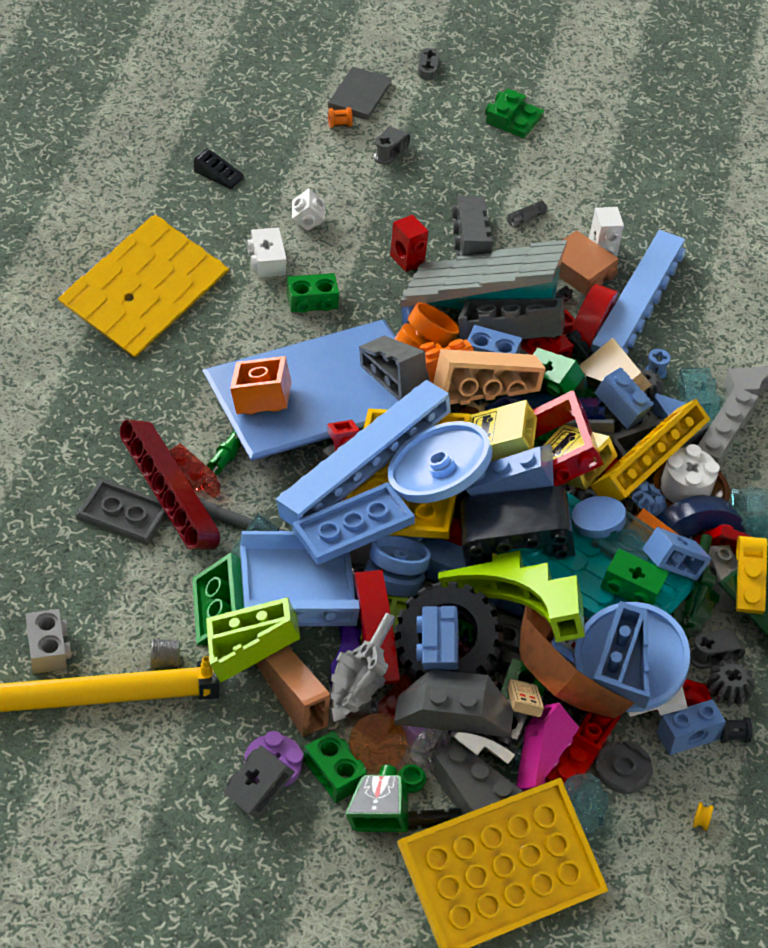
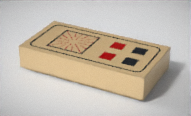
(525, 698)

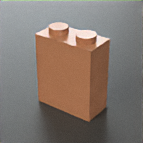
(586, 263)

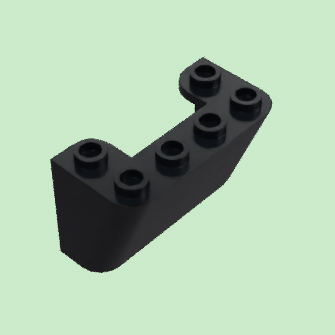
(516, 522)

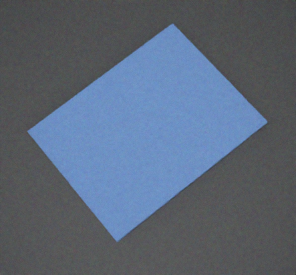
(324, 389)

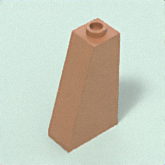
(297, 690)

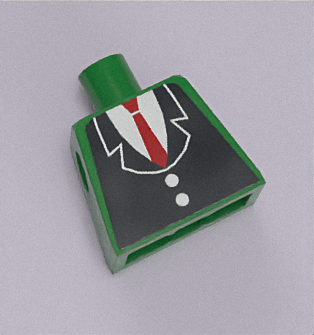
(379, 803)

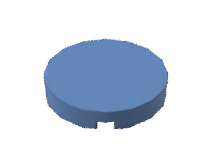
(599, 516)

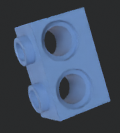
(490, 340)

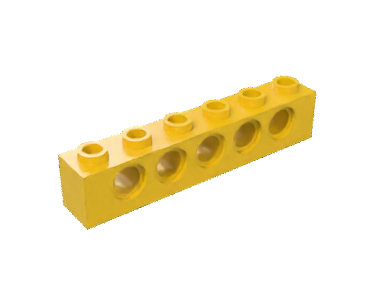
(651, 451)

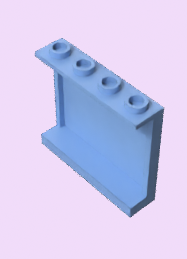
(280, 567)

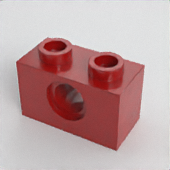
(409, 243)

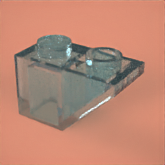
(753, 509)

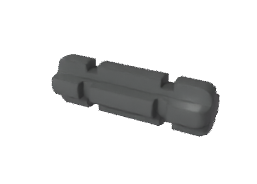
(527, 213)

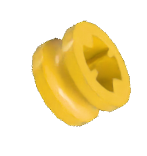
(702, 816)

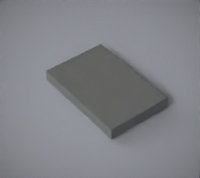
(361, 92)
(122, 511)

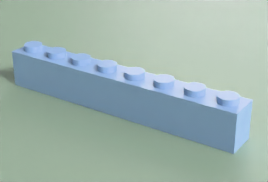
(642, 291)
(364, 453)

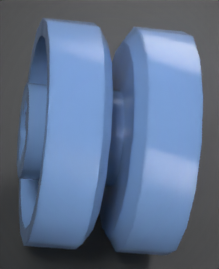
(402, 564)

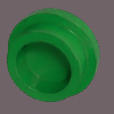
(413, 778)

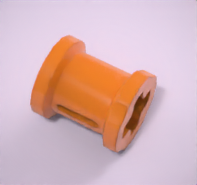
(340, 117)

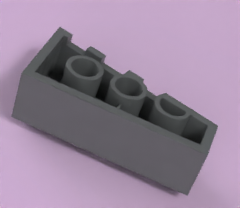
(471, 226)

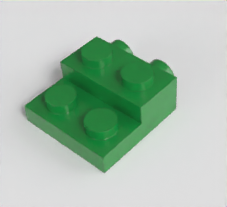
(512, 113)

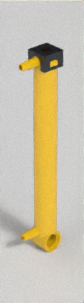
(111, 688)

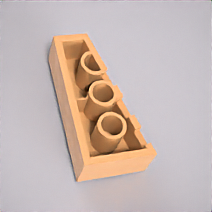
(486, 375)

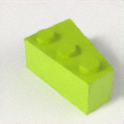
(250, 635)

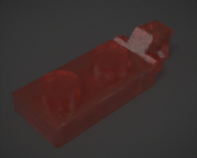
(195, 471)

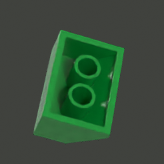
(216, 592)

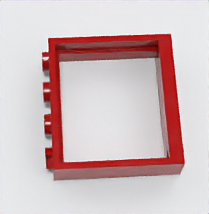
(557, 413)

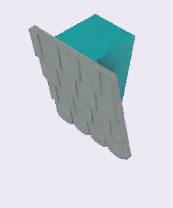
(494, 275)

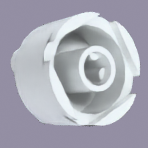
(689, 474)

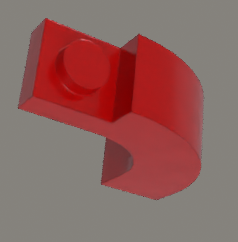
(594, 311)

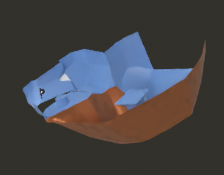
(561, 678)

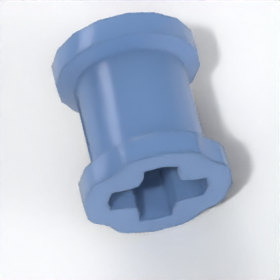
(661, 365)

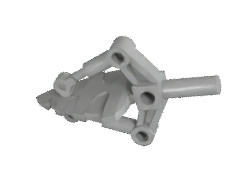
(359, 673)

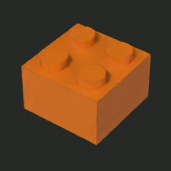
(261, 385)

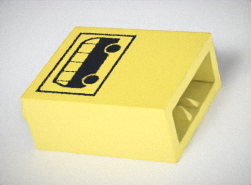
(508, 428)
(568, 439)

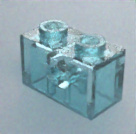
(699, 385)

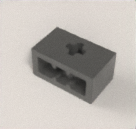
(272, 774)

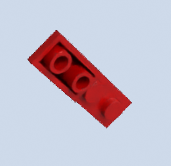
(585, 747)

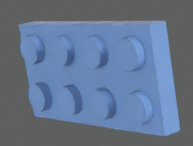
(353, 523)

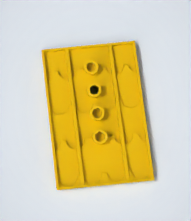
(153, 269)

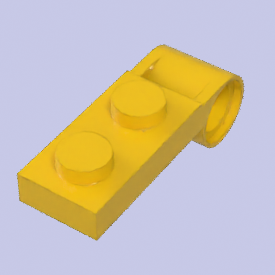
(751, 574)

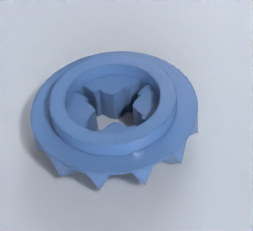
(649, 498)

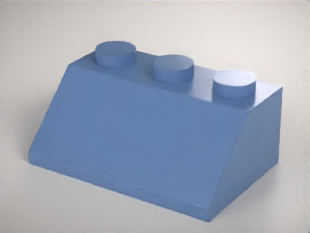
(516, 473)

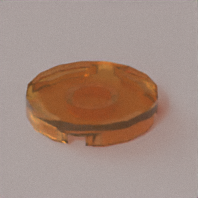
(377, 741)

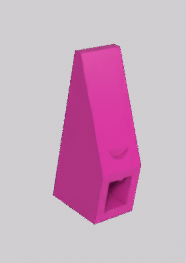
(543, 745)

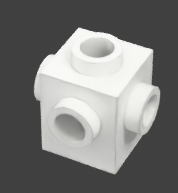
(308, 210)

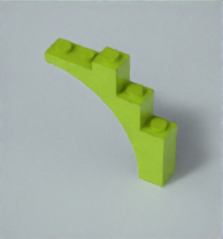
(532, 586)

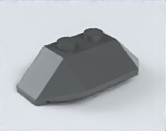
(455, 704)

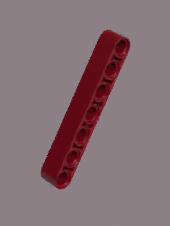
(170, 485)

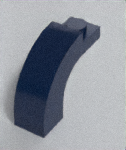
(700, 513)

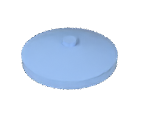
(440, 462)
(666, 651)

